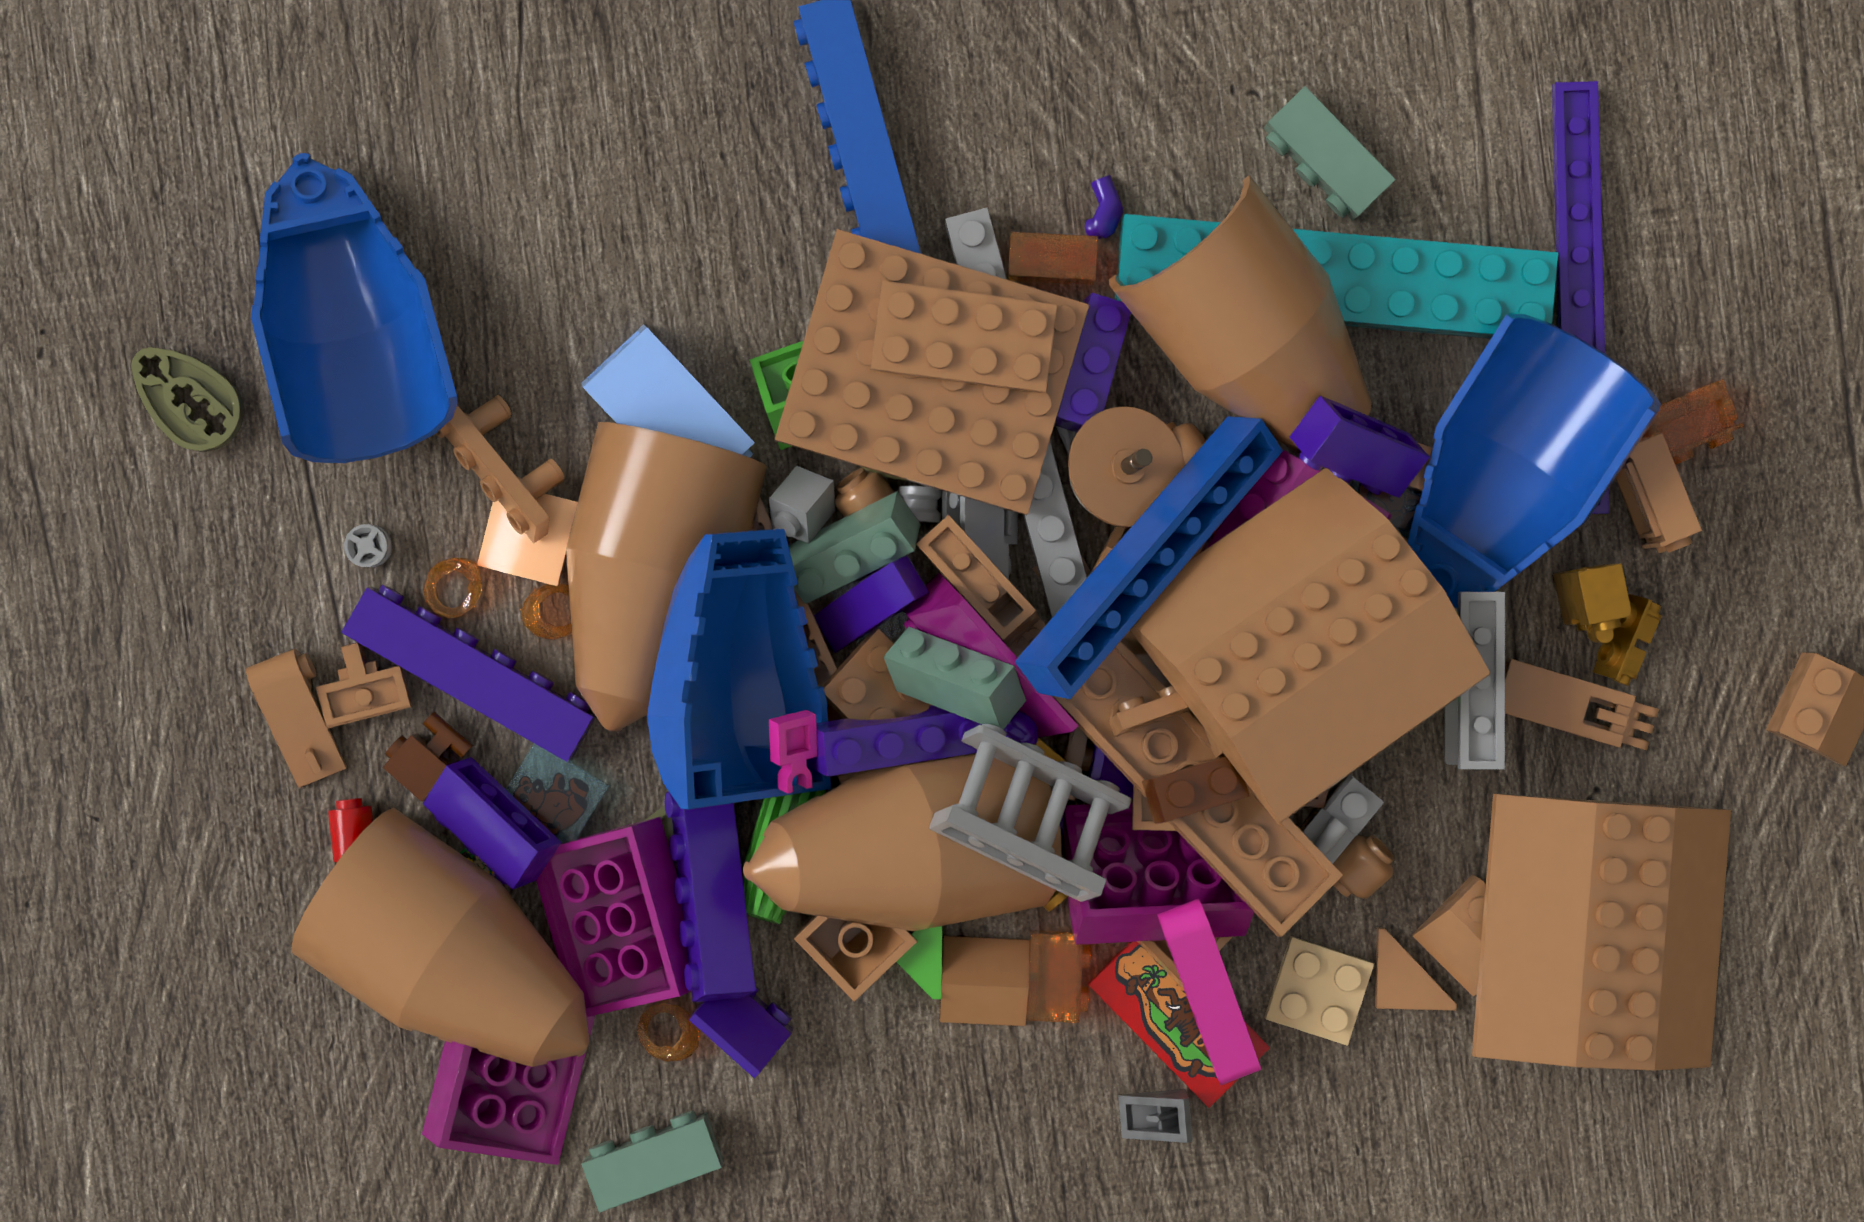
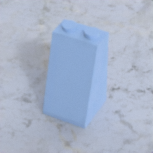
(654, 391)

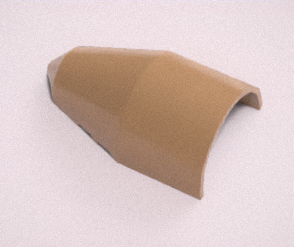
(1252, 320)
(632, 531)
(875, 861)
(440, 948)

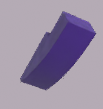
(870, 603)

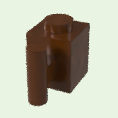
(421, 763)

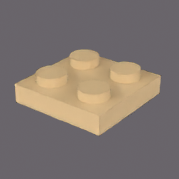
(1319, 990)

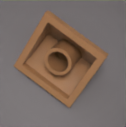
(985, 980)

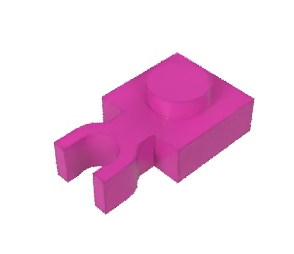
(791, 743)

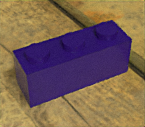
(1093, 361)
(1358, 447)
(491, 823)

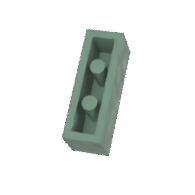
(1327, 154)
(854, 547)
(954, 678)
(652, 1160)

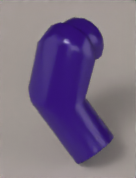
(1109, 209)

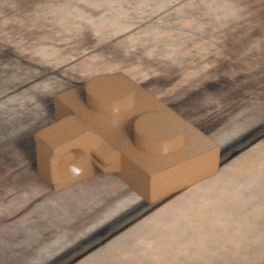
(362, 690)

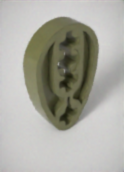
(177, 421)

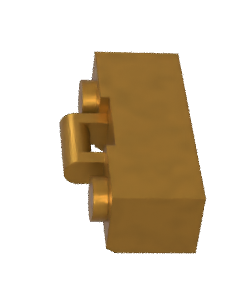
(1594, 599)

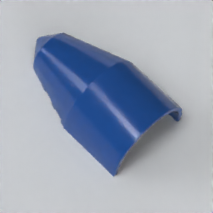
(344, 324)
(1524, 454)

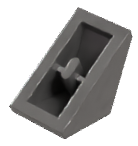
(1156, 1116)

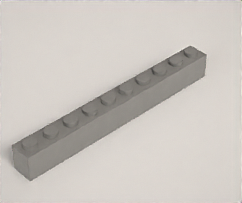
(1048, 517)

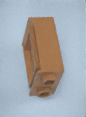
(1657, 497)

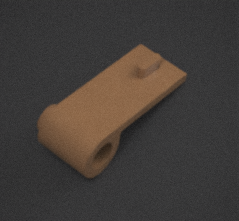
(286, 700)

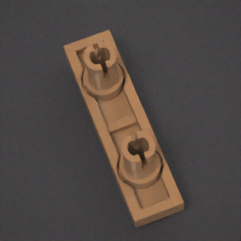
(497, 479)

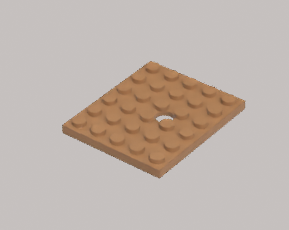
(916, 428)

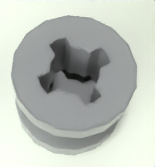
(922, 502)
(361, 542)

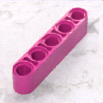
(1209, 991)

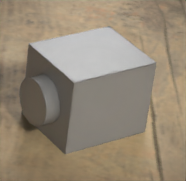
(802, 504)

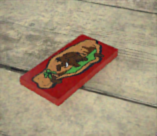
(1162, 1018)

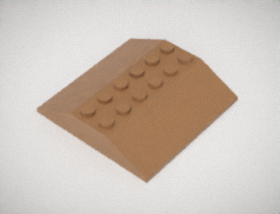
(1309, 642)
(1601, 933)

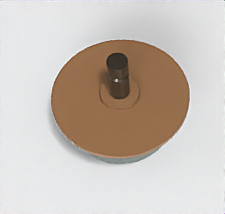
(1122, 463)

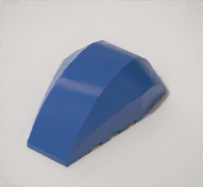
(727, 666)

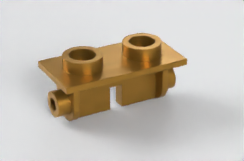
(1620, 657)

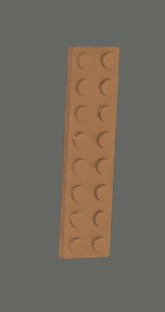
(1262, 861)

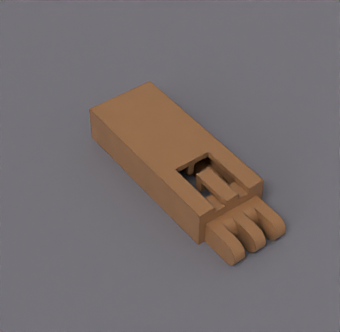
(1563, 701)

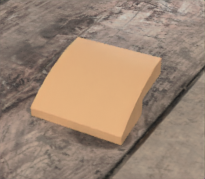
(517, 555)

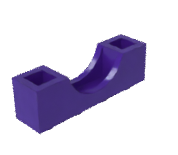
(873, 744)

